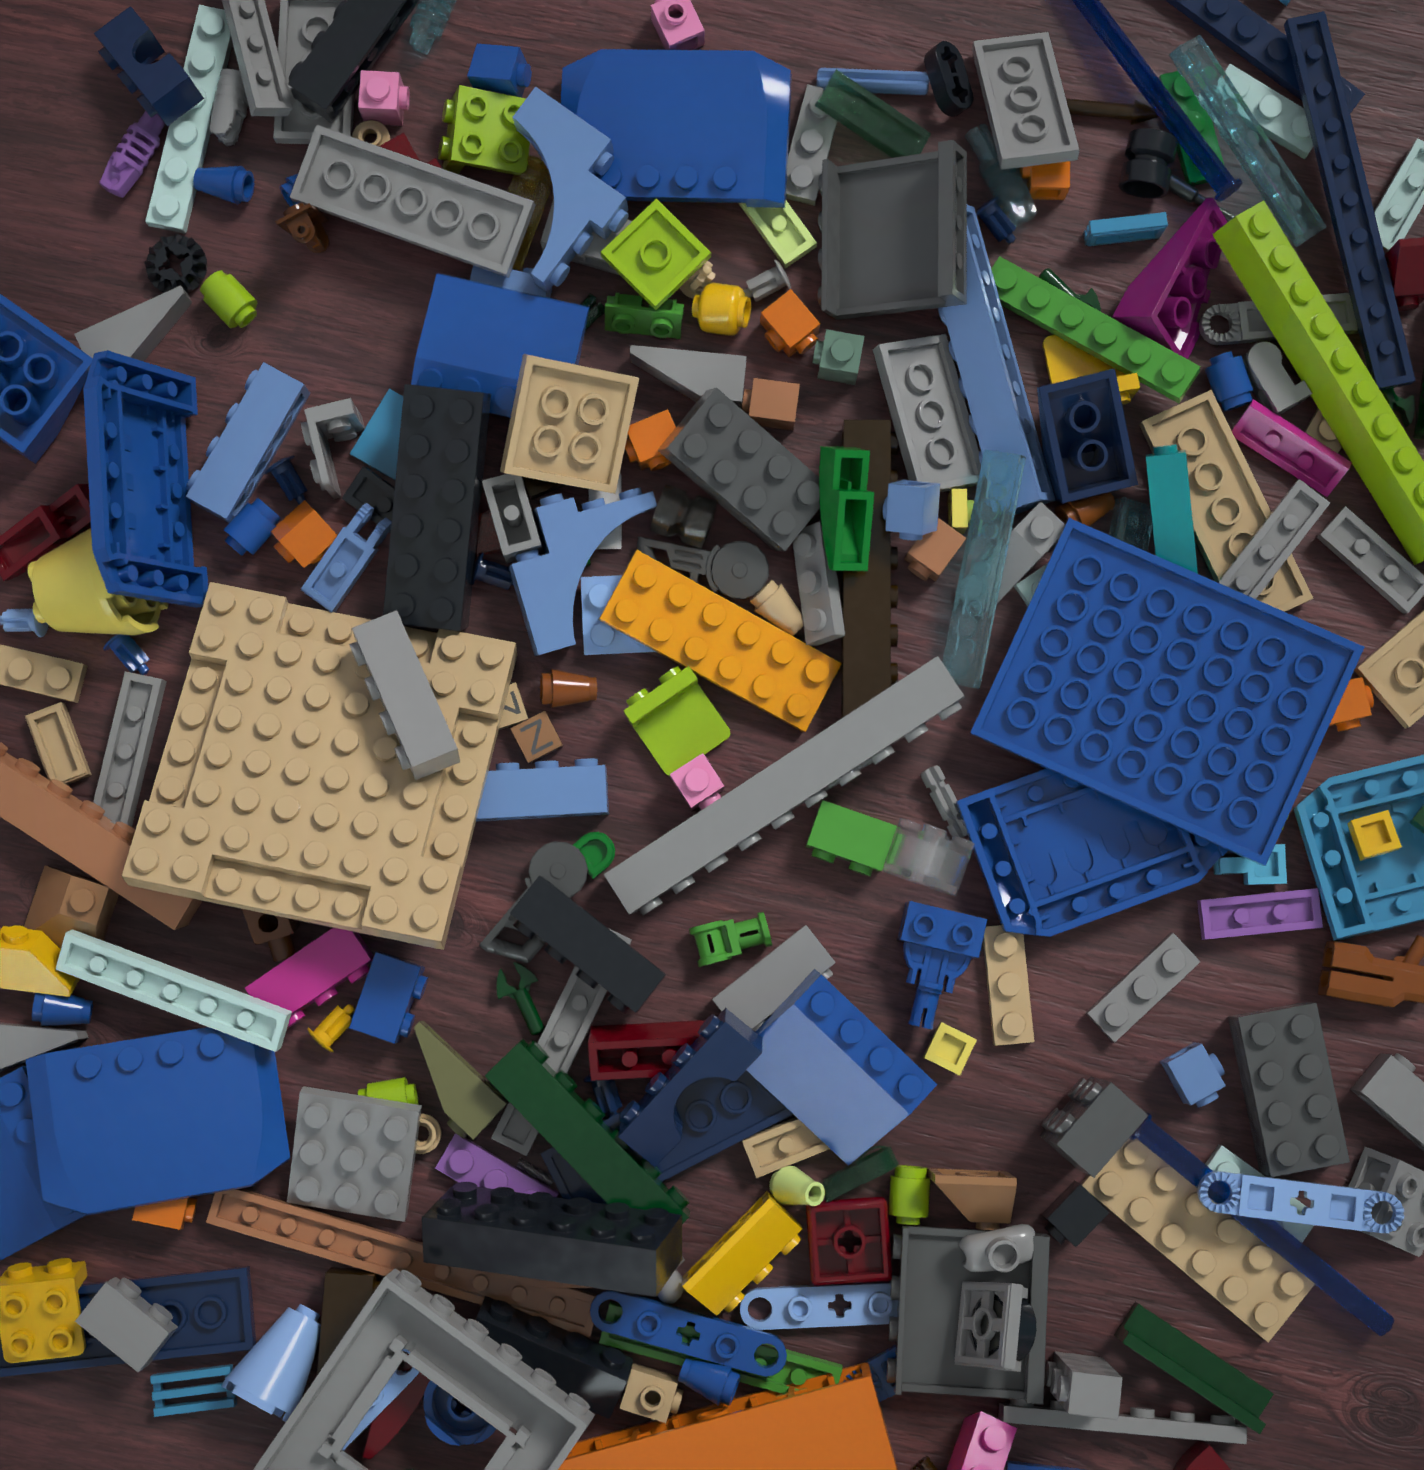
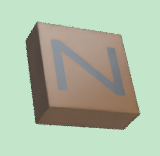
(536, 737)

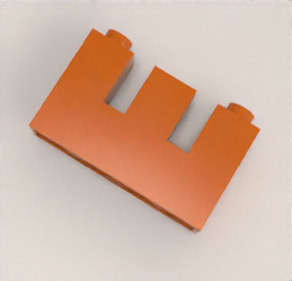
(763, 1430)

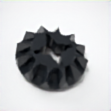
(193, 267)

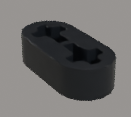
(948, 78)

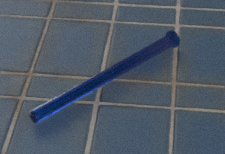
(1159, 98)
(1268, 1231)

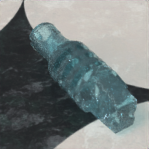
(429, 22)
(1005, 183)

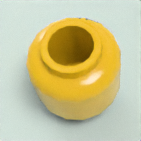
(722, 309)

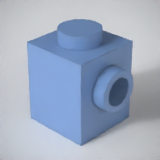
(912, 508)
(1194, 1074)

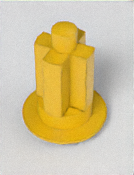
(332, 1026)

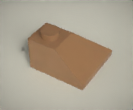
(68, 903)
(978, 1194)

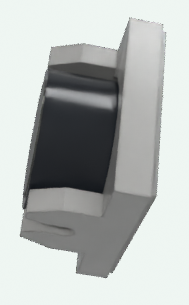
(994, 1326)

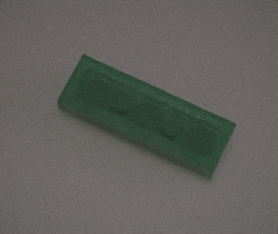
(871, 117)

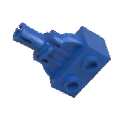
(939, 947)

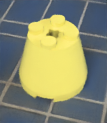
(75, 599)

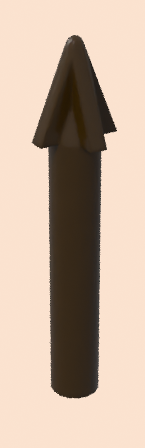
(1135, 112)

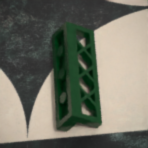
(1194, 1366)

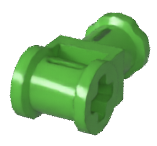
(727, 938)

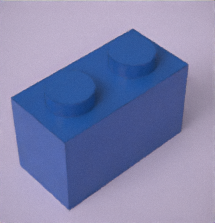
(388, 998)

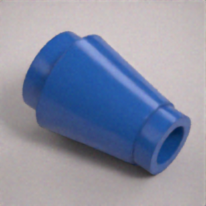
(226, 183)
(61, 1010)
(710, 1380)

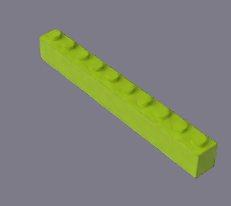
(1330, 369)

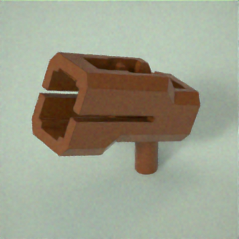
(1400, 976)

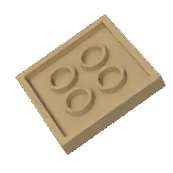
(569, 424)

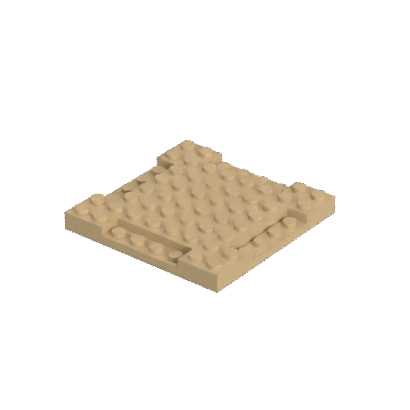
(291, 789)

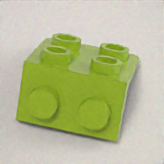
(483, 132)
(676, 720)

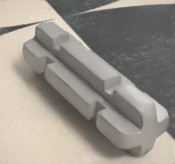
(944, 800)

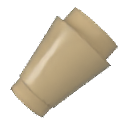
(778, 608)

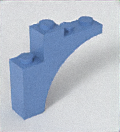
(582, 201)
(568, 537)

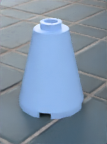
(278, 1364)

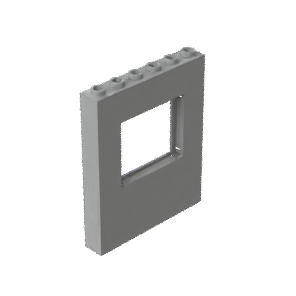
(449, 1353)

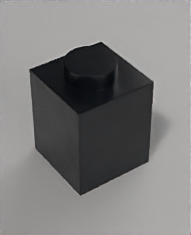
(1073, 1215)

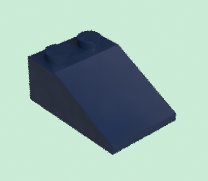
(1085, 436)

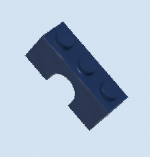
(163, 84)

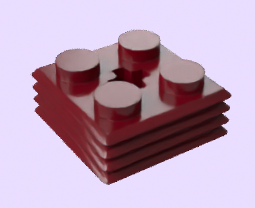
(870, 1256)

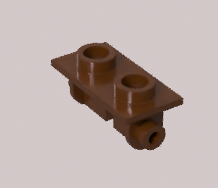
(306, 226)

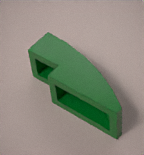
(845, 507)

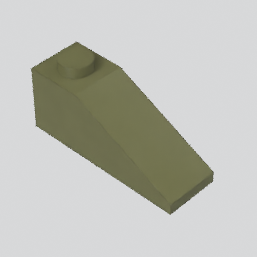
(461, 1089)

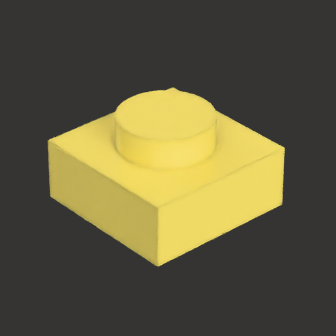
(959, 510)
(949, 1048)

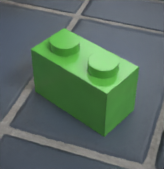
(850, 837)

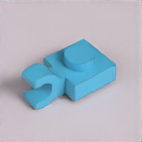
(1253, 873)

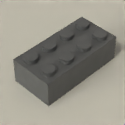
(744, 469)
(1288, 1089)

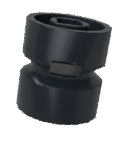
(1147, 169)

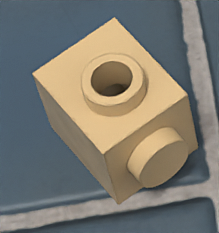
(651, 1393)

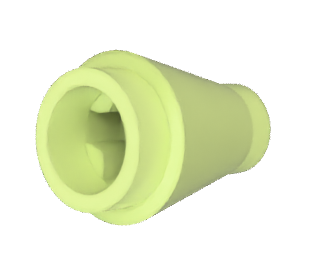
(794, 1187)

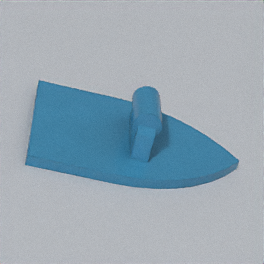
(380, 438)

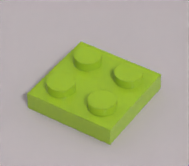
(655, 254)

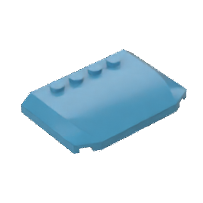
(1377, 890)

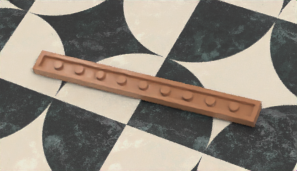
(384, 1251)

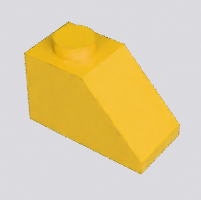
(30, 962)

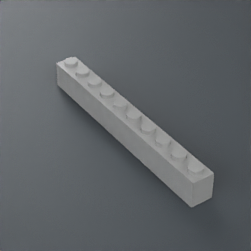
(784, 786)

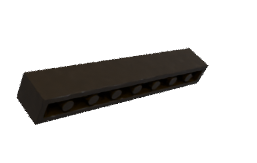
(869, 594)

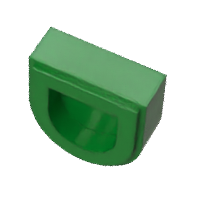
(597, 850)

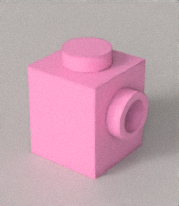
(677, 24)
(383, 97)
(698, 783)

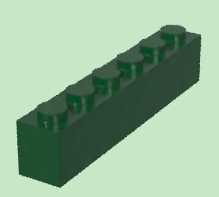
(579, 1132)

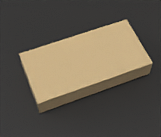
(58, 744)

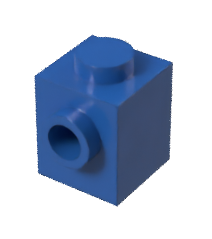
(499, 69)

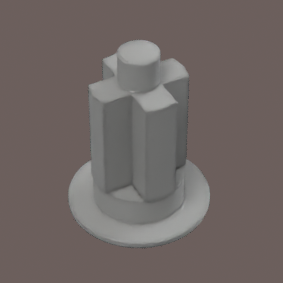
(767, 283)

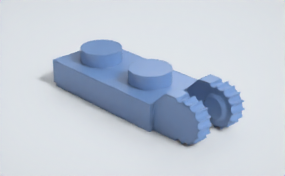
(345, 560)

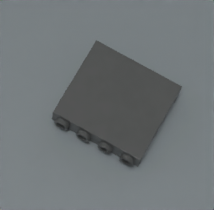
(894, 234)
(929, 1316)

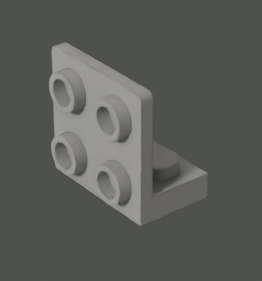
(328, 421)
(1406, 1183)

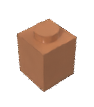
(772, 403)
(934, 552)

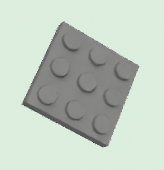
(353, 1153)

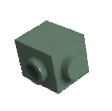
(838, 356)

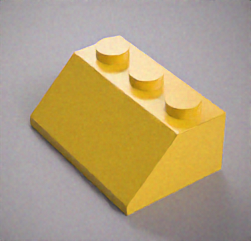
(742, 1255)

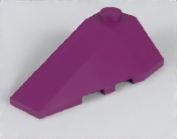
(1170, 289)

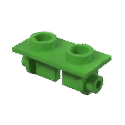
(626, 315)

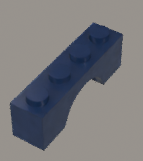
(721, 1050)

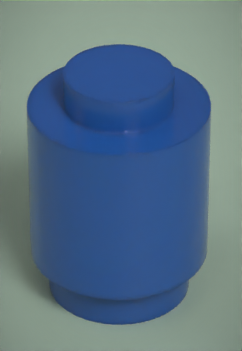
(1229, 381)
(251, 527)

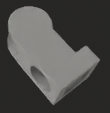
(1271, 381)

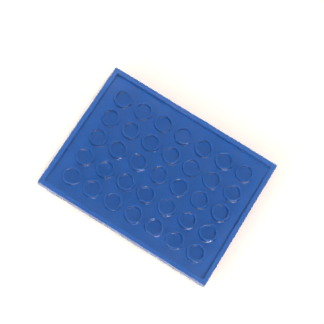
(1167, 691)

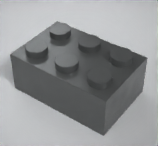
(1092, 1124)

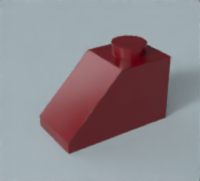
(1406, 272)

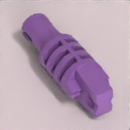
(132, 155)

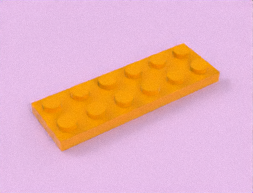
(720, 641)

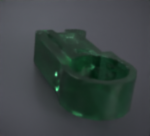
(859, 1172)

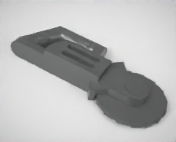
(734, 569)
(565, 869)

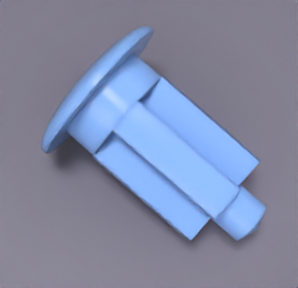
(22, 621)

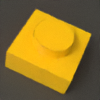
(1374, 835)

